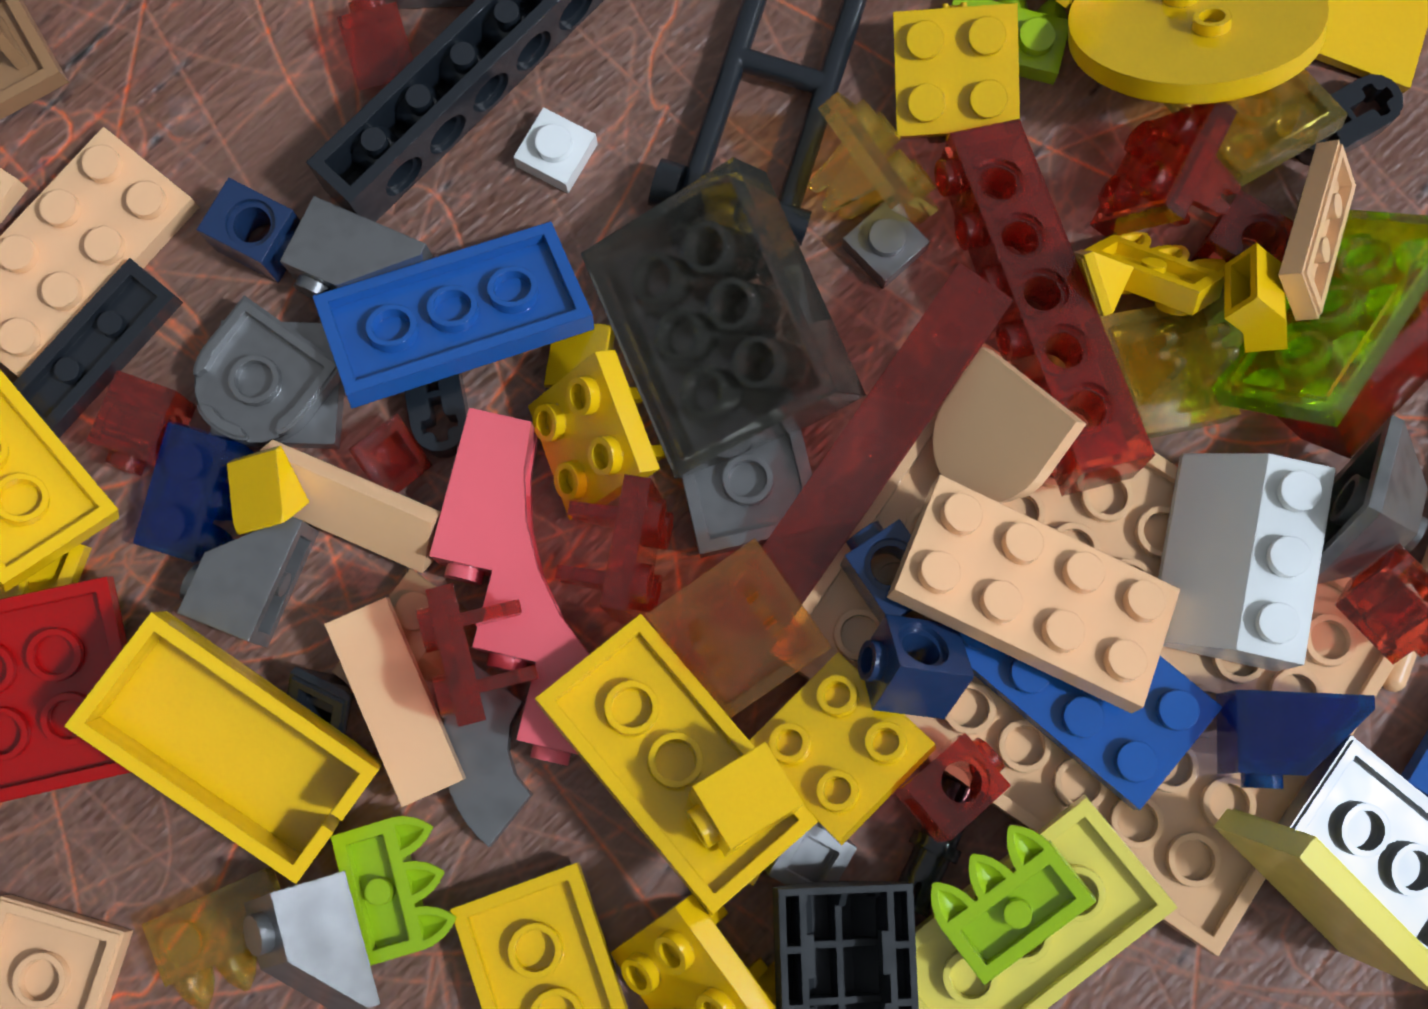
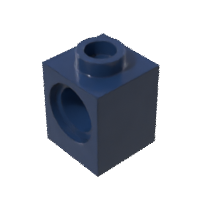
(233, 219)
(857, 564)
(914, 667)

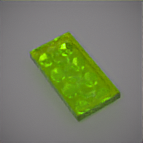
(1330, 358)

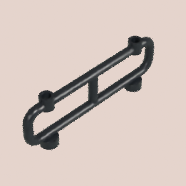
(741, 59)

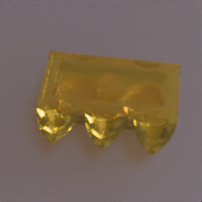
(208, 935)

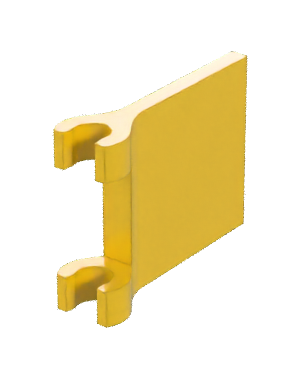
(1376, 37)

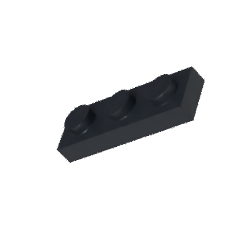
(96, 345)

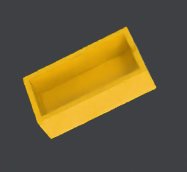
(225, 744)

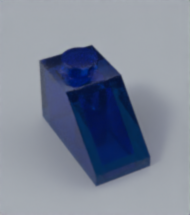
(1282, 732)

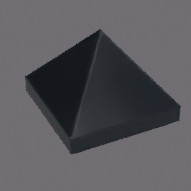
(322, 694)

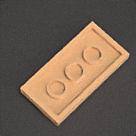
(77, 237)
(1035, 594)

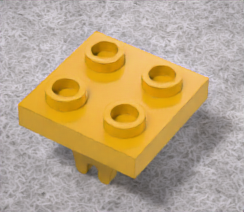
(593, 431)
(841, 750)
(689, 963)

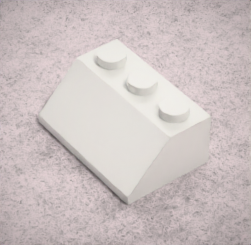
(1245, 555)

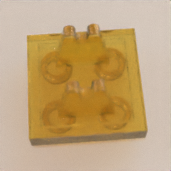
(868, 167)
(1171, 367)

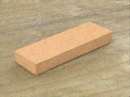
(1317, 231)
(363, 511)
(395, 701)

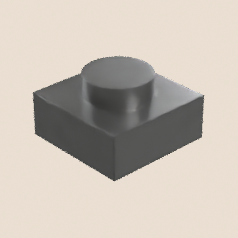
(885, 244)
(812, 859)

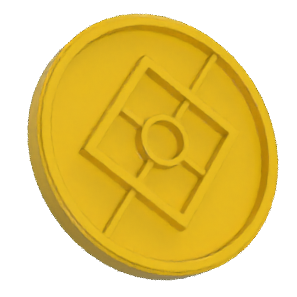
(1195, 47)

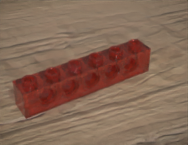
(1002, 164)

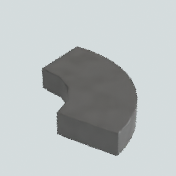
(492, 789)

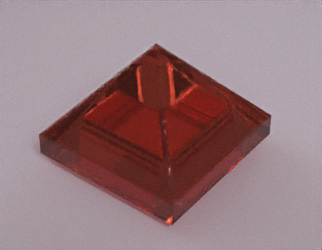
(390, 455)

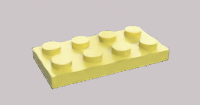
(1125, 909)

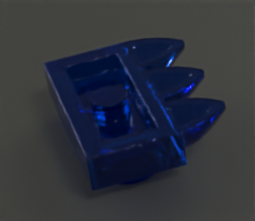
(188, 493)

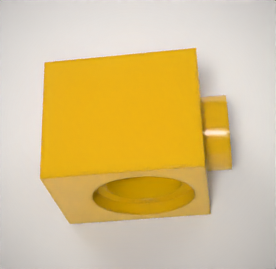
(742, 800)

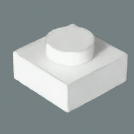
(555, 150)

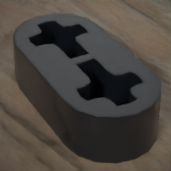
(1368, 125)
(422, 416)

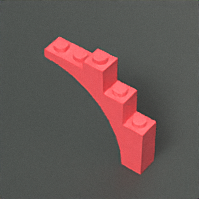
(491, 533)

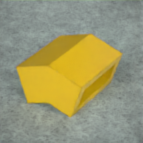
(1256, 299)

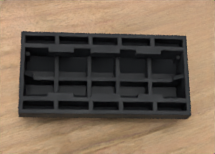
(845, 945)

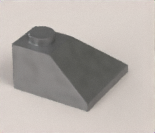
(1374, 504)

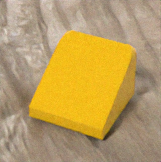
(570, 352)
(263, 490)

